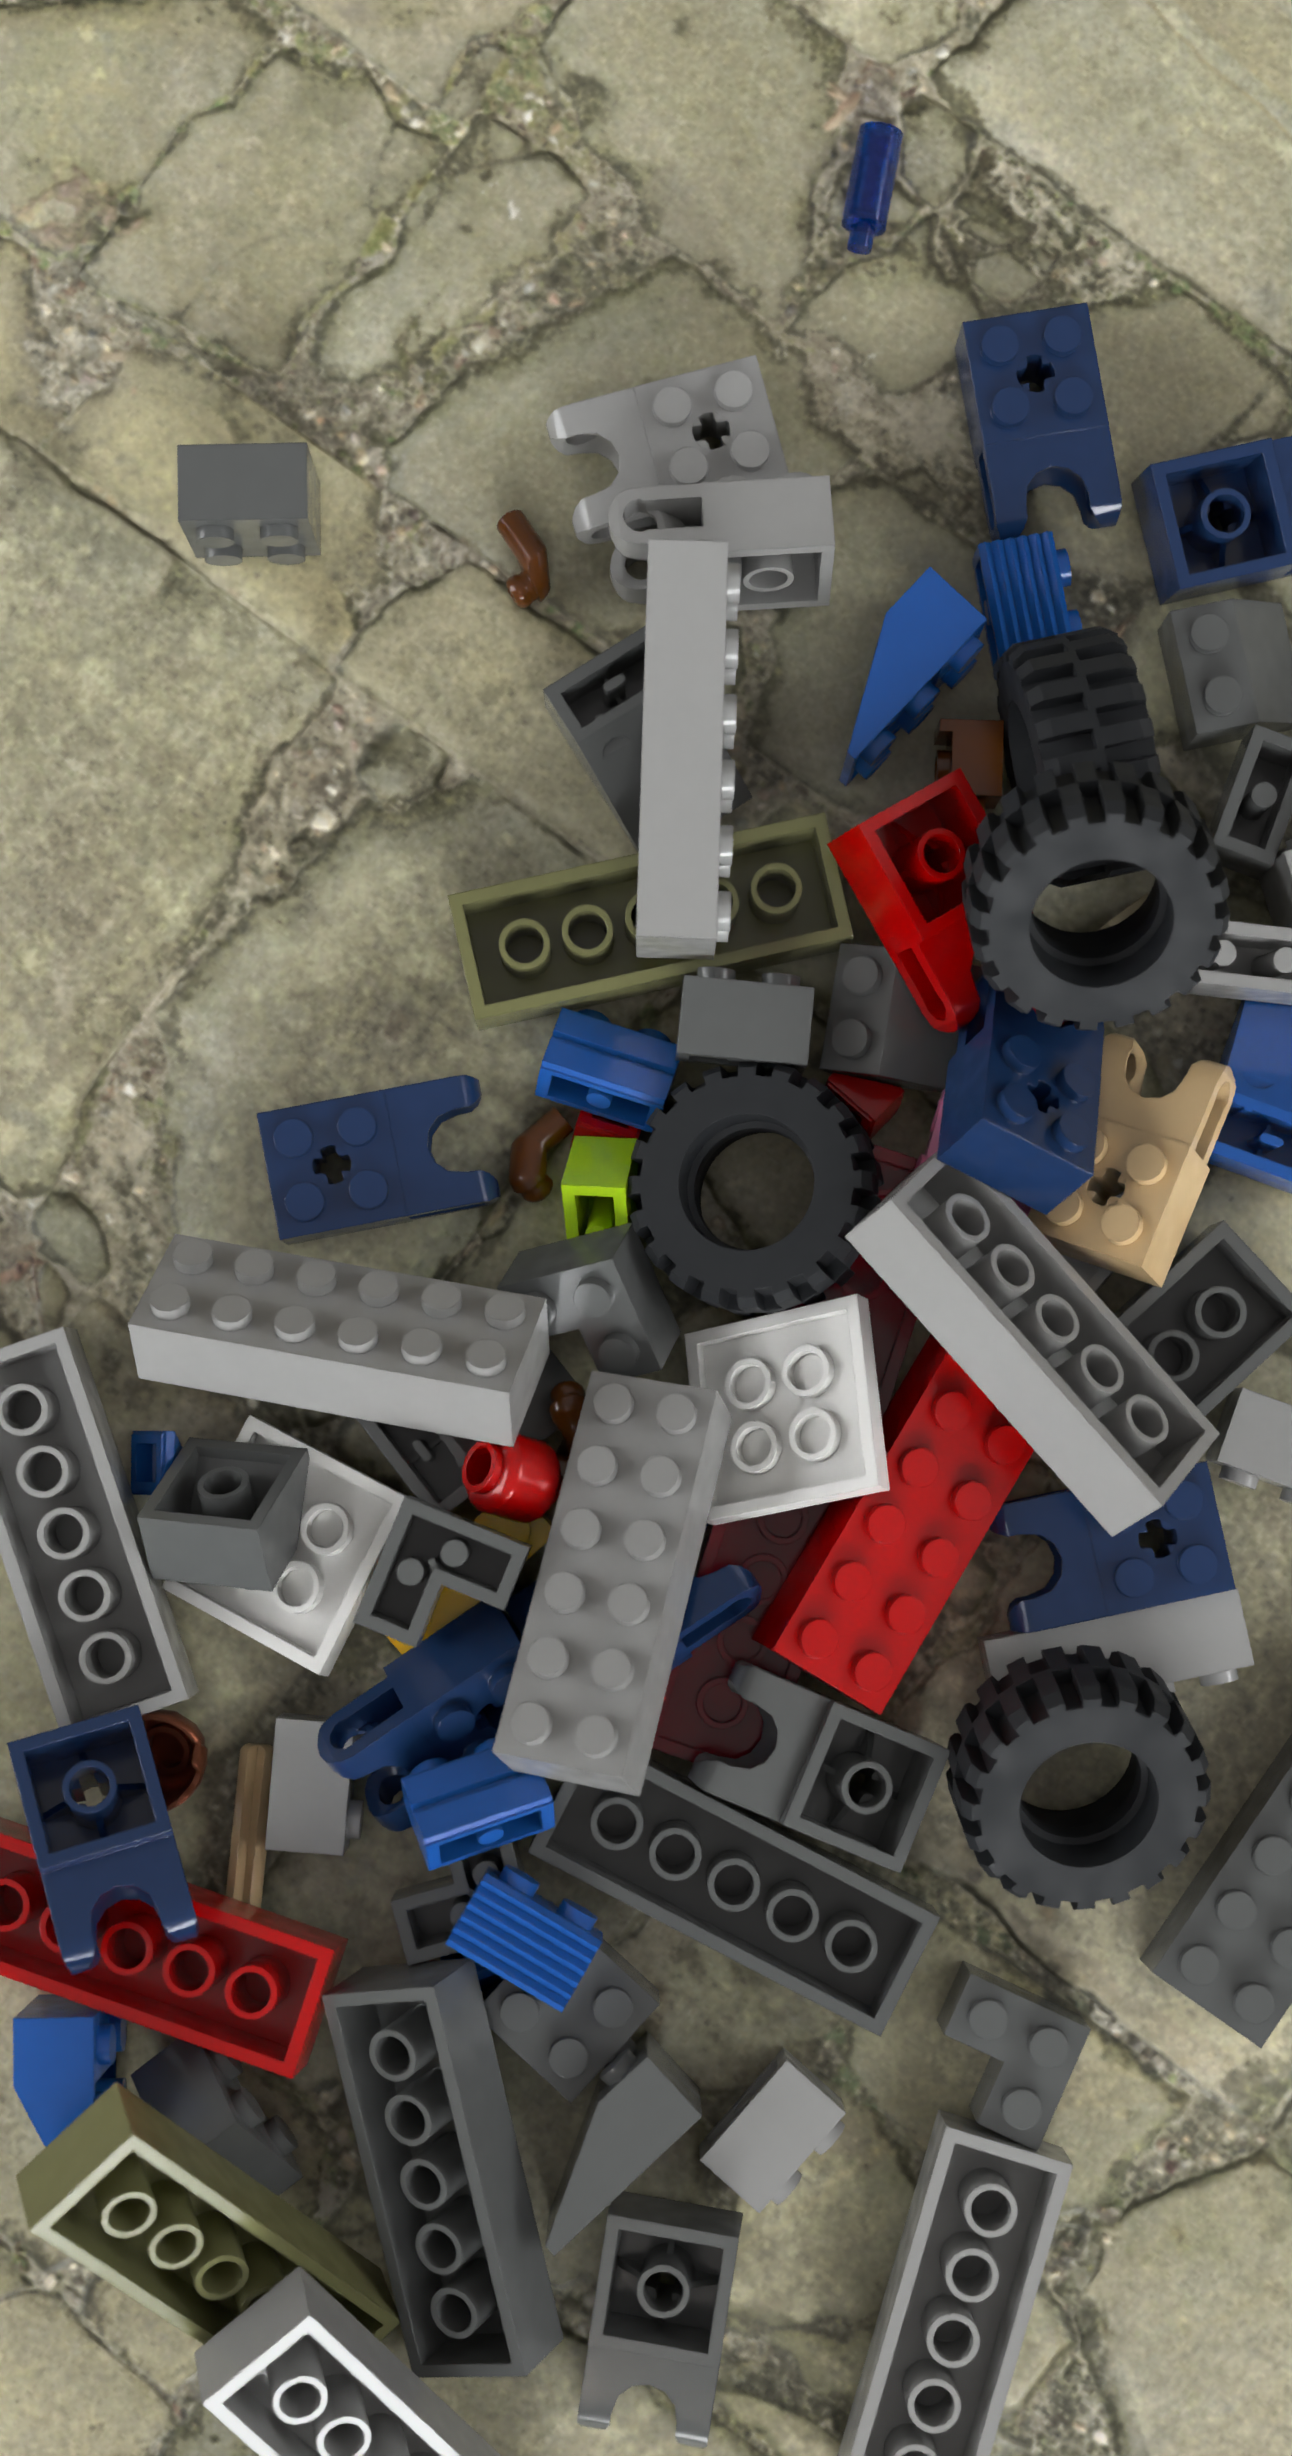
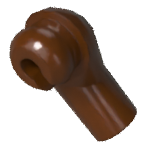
(532, 557)
(529, 1156)
(565, 1411)

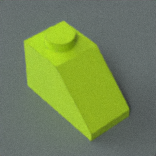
(597, 1184)

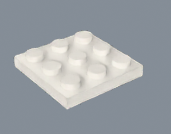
(799, 1408)
(322, 1587)

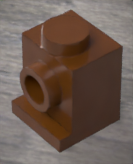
(977, 750)

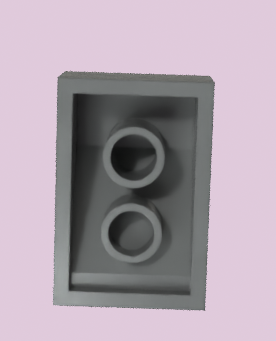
(631, 2120)

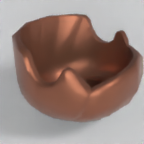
(177, 1754)

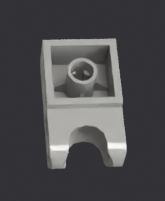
(657, 435)
(773, 528)

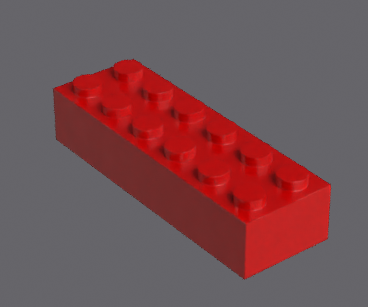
(895, 1555)
(237, 1988)

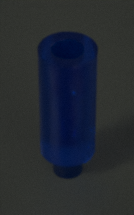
(871, 184)

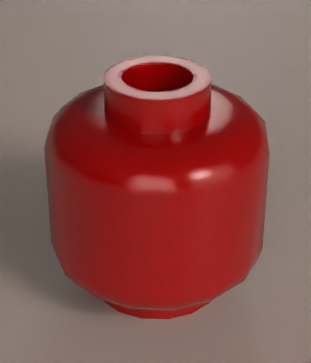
(512, 1481)

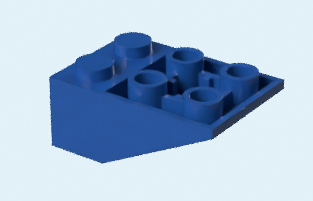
(922, 644)
(1259, 1122)
(63, 2060)

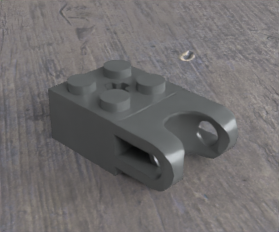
(806, 1763)
(655, 2329)

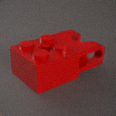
(909, 883)

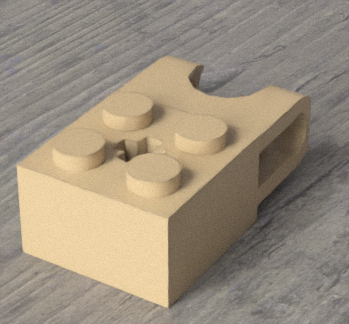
(1152, 1154)

